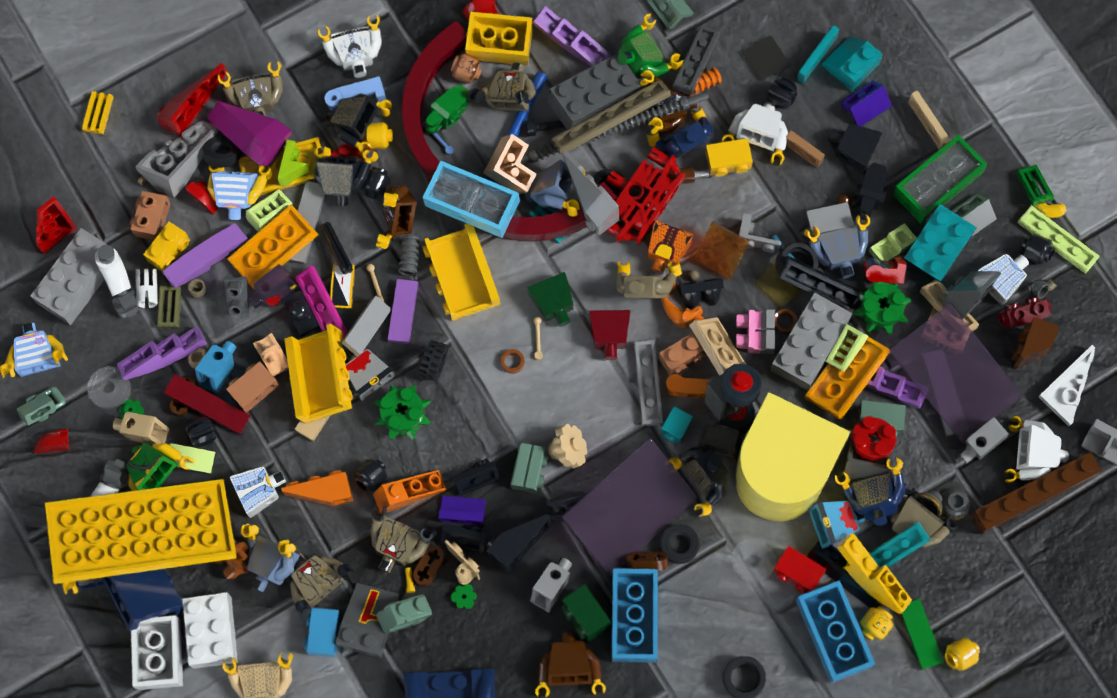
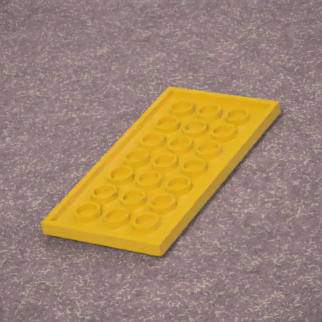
(139, 531)

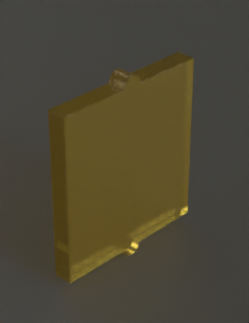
(777, 288)

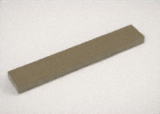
(611, 117)

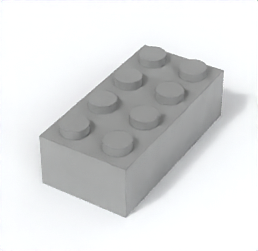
(71, 279)
(810, 342)

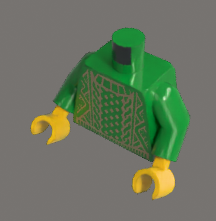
(643, 54)

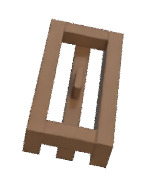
(804, 149)

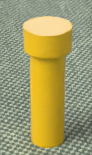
(409, 580)

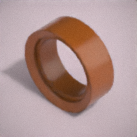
(785, 312)
(512, 370)

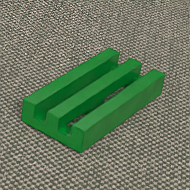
(1040, 198)

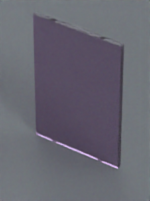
(955, 373)
(629, 506)

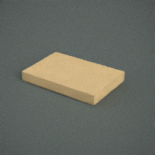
(716, 343)

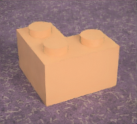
(506, 167)

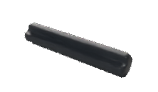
(336, 248)

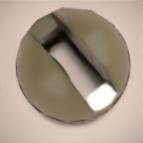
(197, 285)

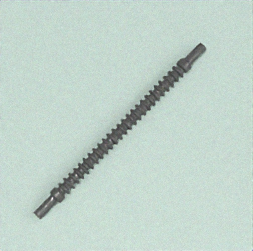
(683, 103)

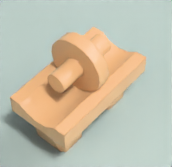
(271, 354)

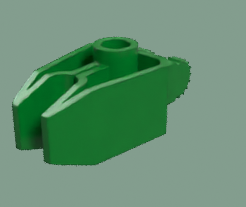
(447, 109)

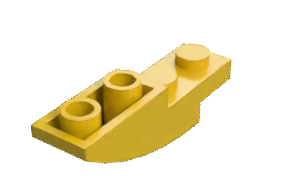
(873, 579)

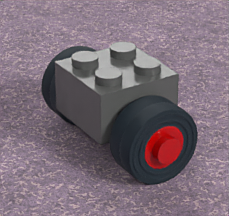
(733, 396)

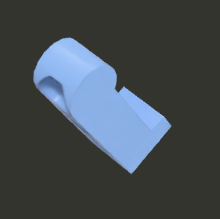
(371, 87)

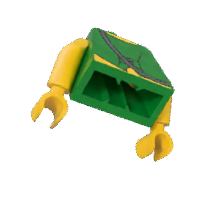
(153, 464)

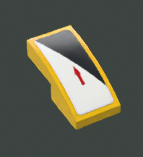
(342, 287)

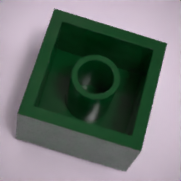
(586, 614)

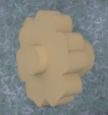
(568, 446)

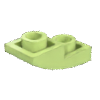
(203, 458)

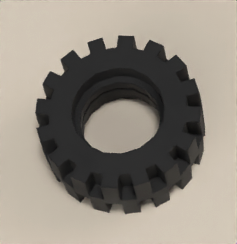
(433, 360)

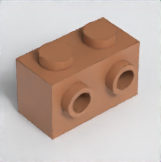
(150, 215)
(682, 354)
(252, 386)

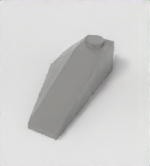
(175, 163)
(596, 203)

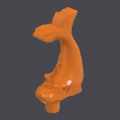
(681, 317)

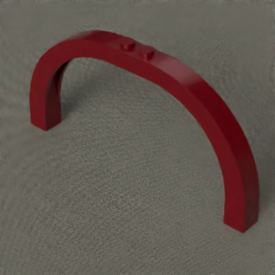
(424, 70)

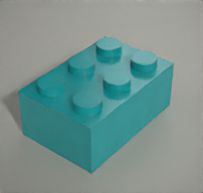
(940, 242)

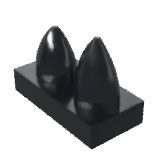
(692, 291)

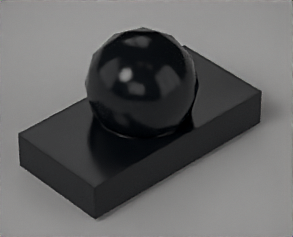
(300, 313)

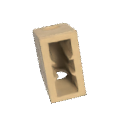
(141, 428)

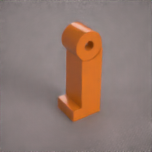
(686, 387)

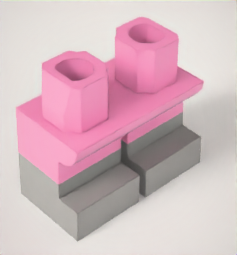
(760, 332)

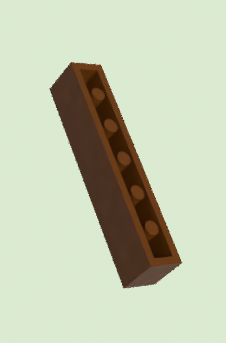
(1036, 493)

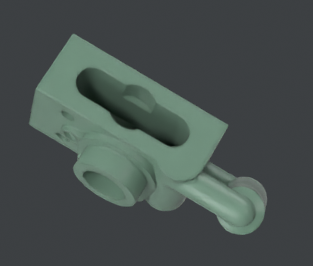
(40, 405)

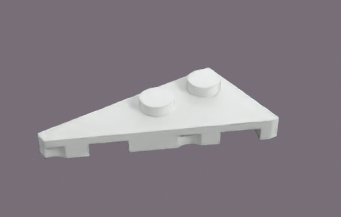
(1065, 391)

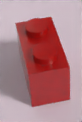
(798, 570)

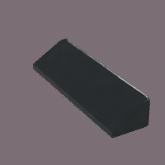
(820, 283)
(834, 562)

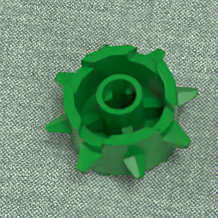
(882, 294)
(391, 417)

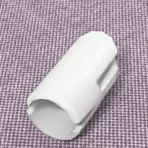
(146, 290)

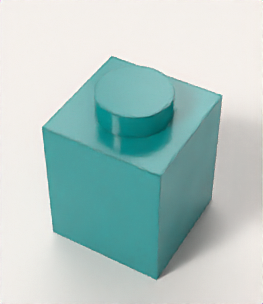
(676, 425)

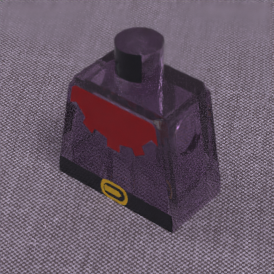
(273, 287)

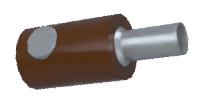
(690, 174)

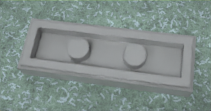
(366, 326)

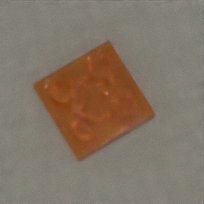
(721, 250)

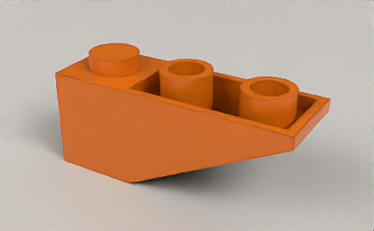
(328, 490)
(409, 491)

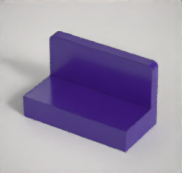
(867, 102)
(462, 510)

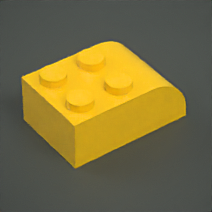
(499, 38)

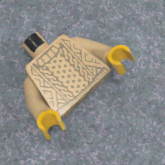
(261, 679)

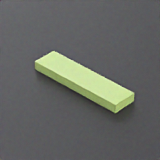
(1064, 243)

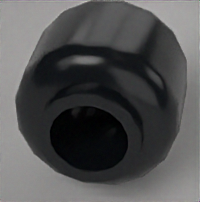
(376, 183)
(1038, 249)
(370, 475)

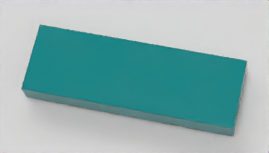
(817, 54)
(900, 545)

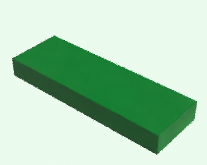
(921, 635)

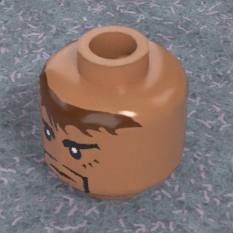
(465, 68)

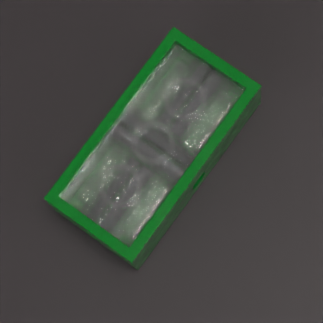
(940, 179)

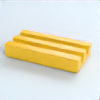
(94, 96)

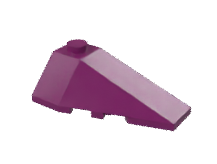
(251, 132)

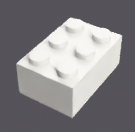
(209, 630)
(157, 653)

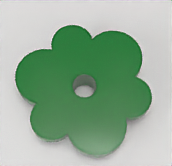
(129, 404)
(466, 590)

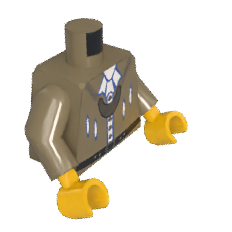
(255, 92)
(646, 285)

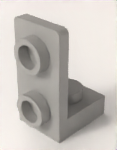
(765, 244)

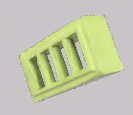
(257, 209)
(844, 336)

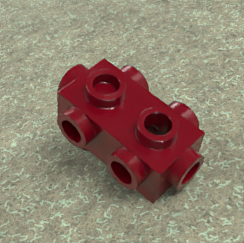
(1017, 314)

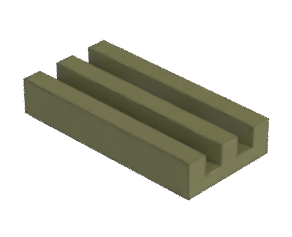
(168, 324)

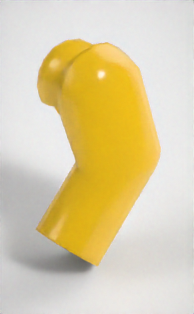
(1051, 211)

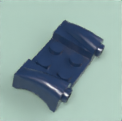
(462, 684)

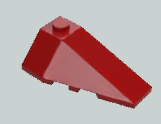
(185, 107)
(52, 225)

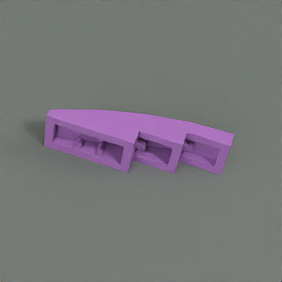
(569, 38)
(204, 255)
(153, 356)
(895, 388)

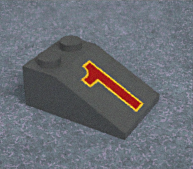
(360, 626)

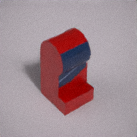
(885, 270)

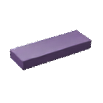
(403, 311)

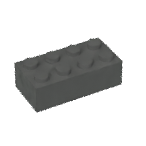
(592, 91)

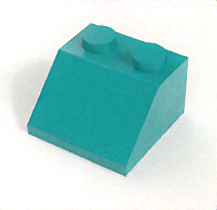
(853, 61)

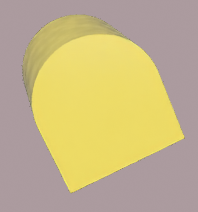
(786, 460)

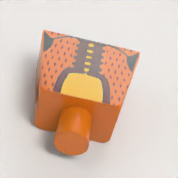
(667, 246)

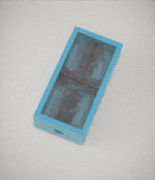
(471, 199)

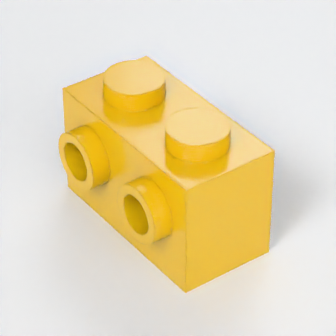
(728, 157)
(167, 246)

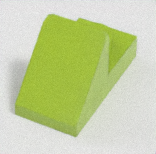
(290, 169)

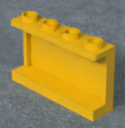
(461, 273)
(318, 374)

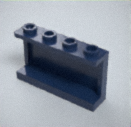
(143, 596)

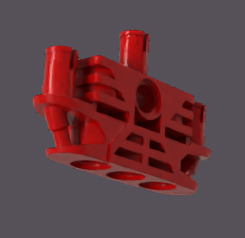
(655, 201)

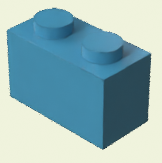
(323, 632)

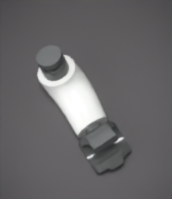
(117, 281)
(114, 475)

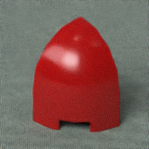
(480, 6)
(201, 194)
(52, 441)

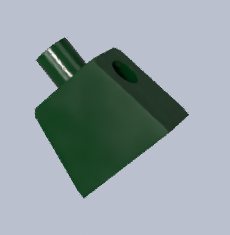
(553, 298)

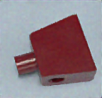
(610, 330)

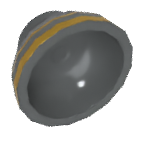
(931, 500)
(955, 504)

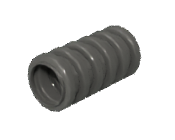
(409, 255)

